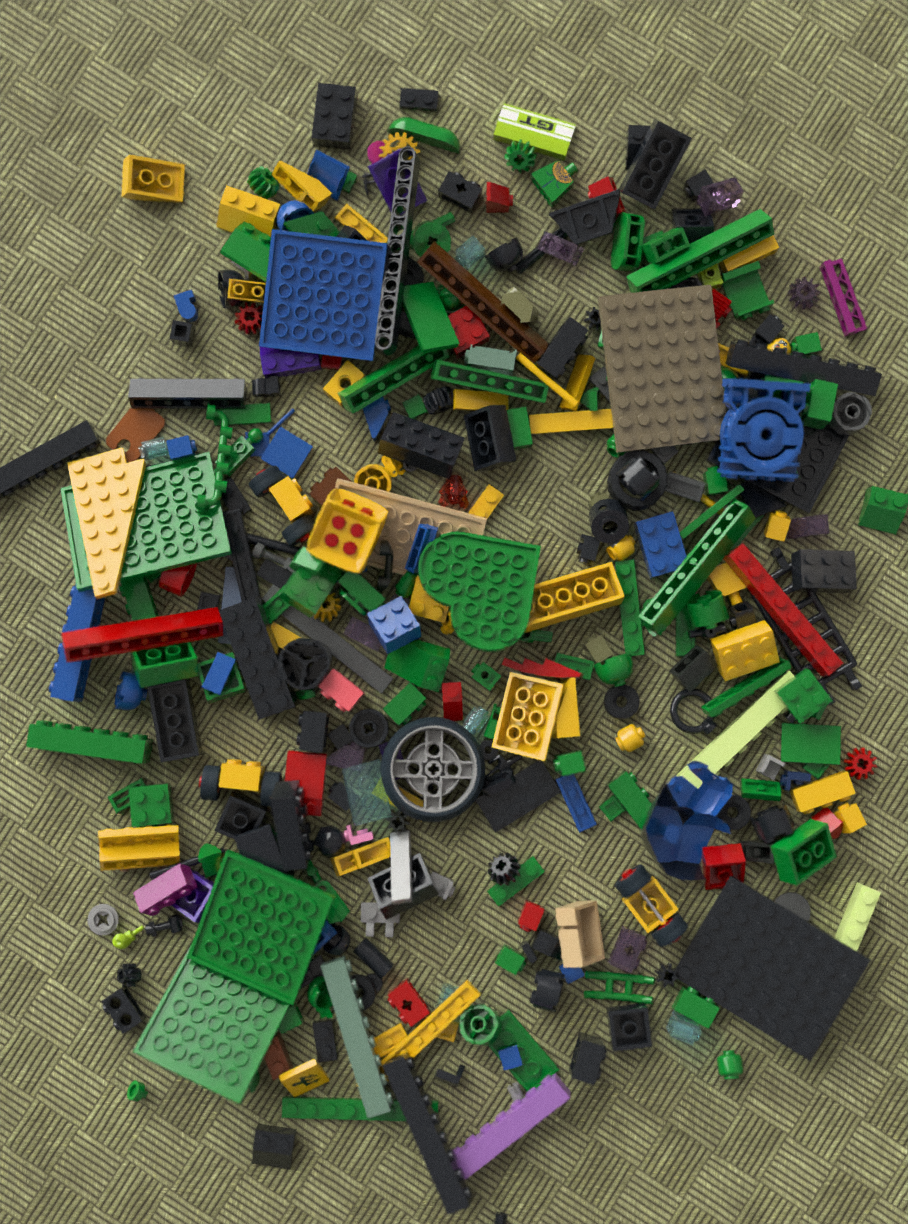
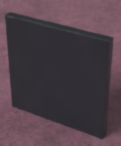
(759, 500)

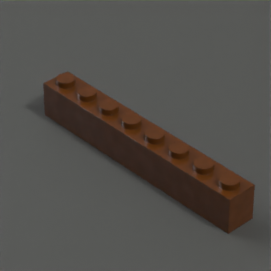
(483, 302)

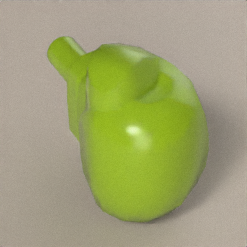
(123, 940)

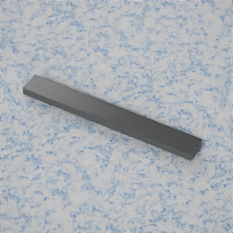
(338, 646)

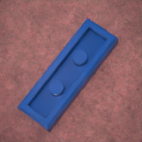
(576, 802)

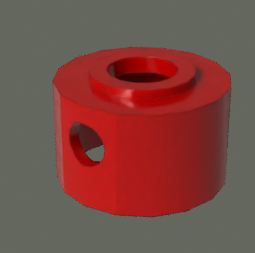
(178, 579)

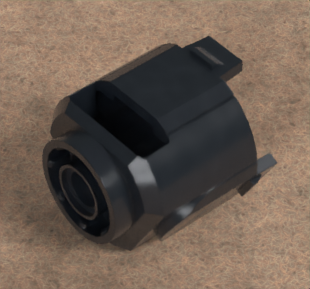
(295, 668)

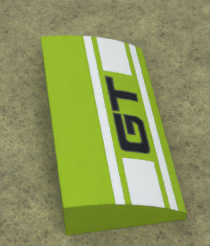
(543, 132)

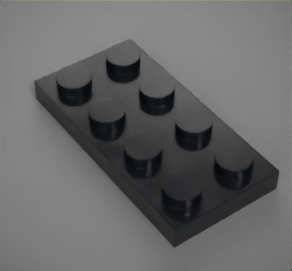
(529, 791)

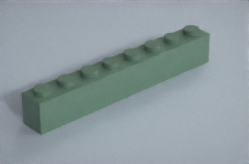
(356, 1036)

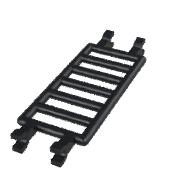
(822, 614)

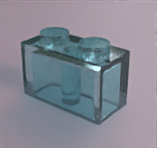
(683, 1028)

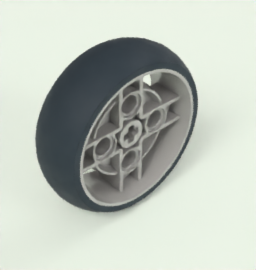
(432, 804)

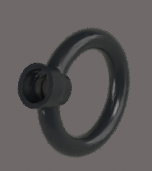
(706, 726)

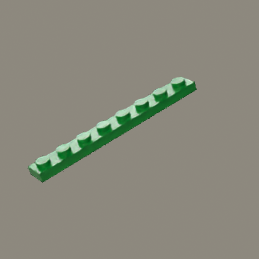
(338, 1109)

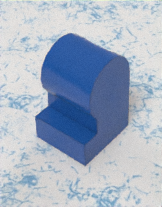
(185, 306)

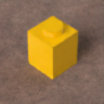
(777, 525)
(851, 817)

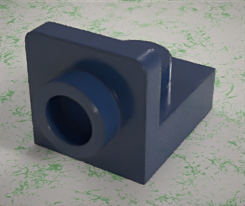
(797, 777)

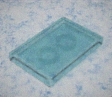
(366, 792)

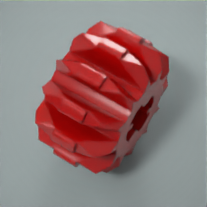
(244, 323)
(853, 760)

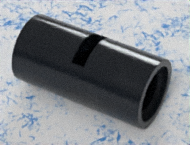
(373, 958)

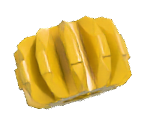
(331, 610)

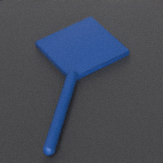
(262, 446)

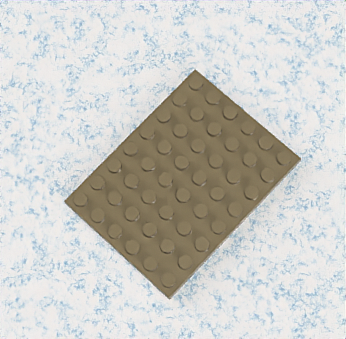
(662, 367)

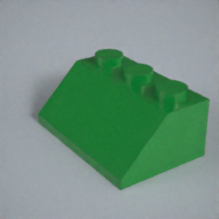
(249, 249)

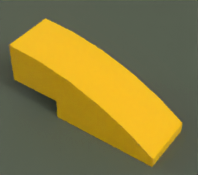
(361, 856)

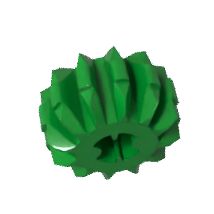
(520, 149)
(263, 183)

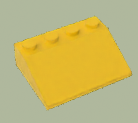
(527, 716)

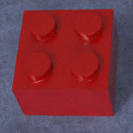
(468, 330)

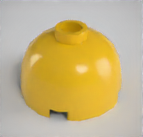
(375, 477)

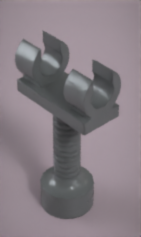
(260, 551)

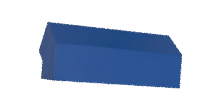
(424, 534)

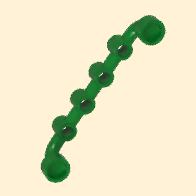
(221, 467)

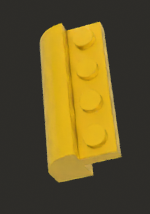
(138, 847)

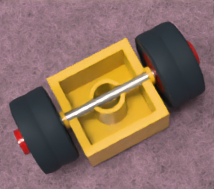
(291, 501)
(238, 776)
(651, 905)

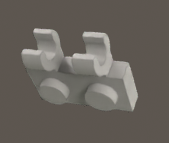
(371, 914)

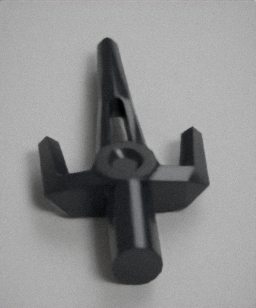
(503, 764)

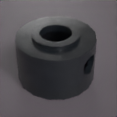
(614, 512)

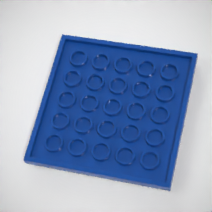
(322, 294)

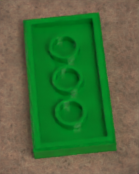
(428, 318)
(534, 1059)

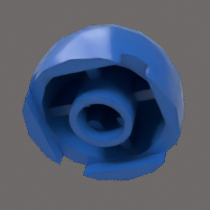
(291, 211)
(129, 693)

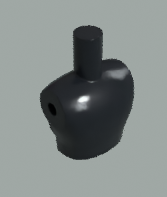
(708, 633)

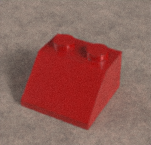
(721, 863)

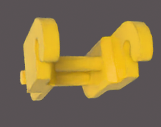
(392, 465)

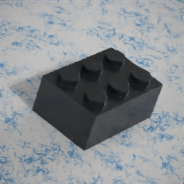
(334, 116)
(562, 348)
(490, 438)
(823, 571)
(422, 888)

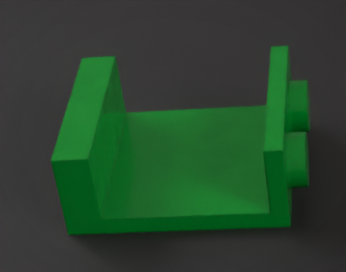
(746, 291)

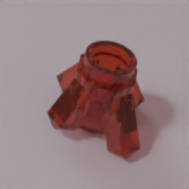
(454, 492)

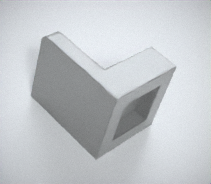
(769, 766)

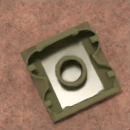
(520, 305)

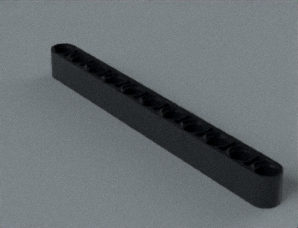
(399, 259)

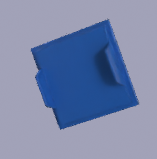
(329, 172)

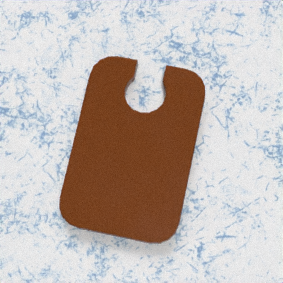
(136, 427)

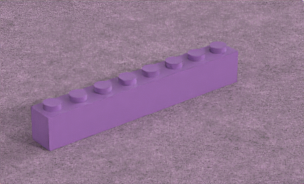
(511, 1124)

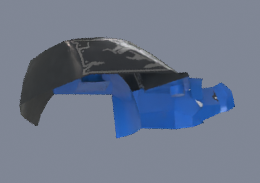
(684, 821)

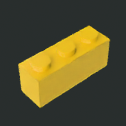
(752, 254)
(822, 792)

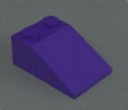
(195, 903)

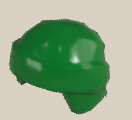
(319, 997)

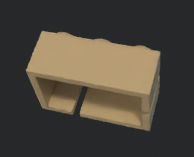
(580, 933)

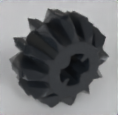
(439, 400)
(504, 869)

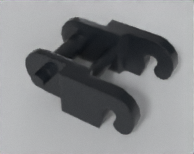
(366, 182)

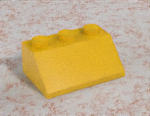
(242, 207)

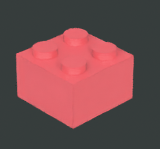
(341, 690)

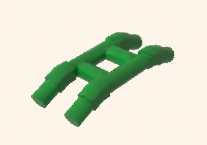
(627, 995)

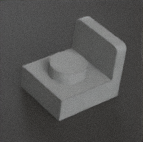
(443, 884)

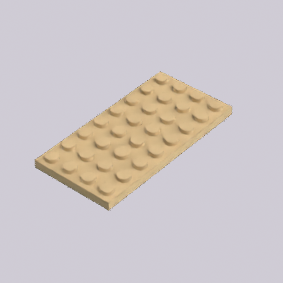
(403, 521)

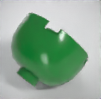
(615, 670)

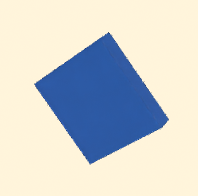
(287, 452)

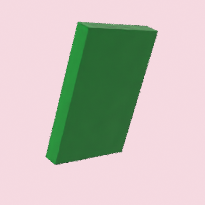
(810, 743)

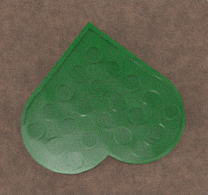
(485, 585)

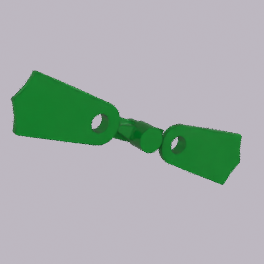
(338, 909)

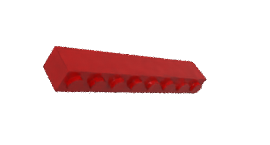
(782, 610)
(142, 634)

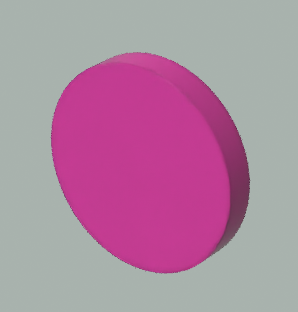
(374, 151)

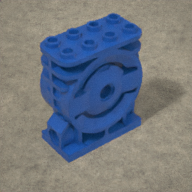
(736, 459)

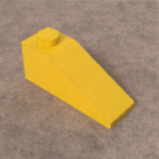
(302, 186)

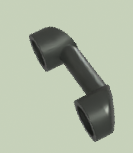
(385, 550)

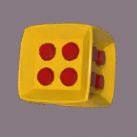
(347, 530)

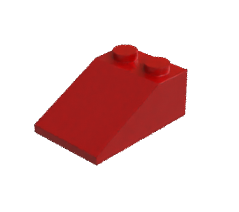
(311, 772)

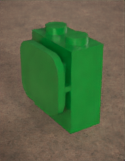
(360, 592)

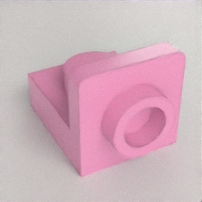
(362, 835)

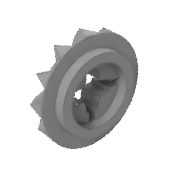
(94, 918)

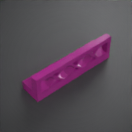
(839, 299)

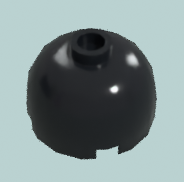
(506, 256)
(223, 283)

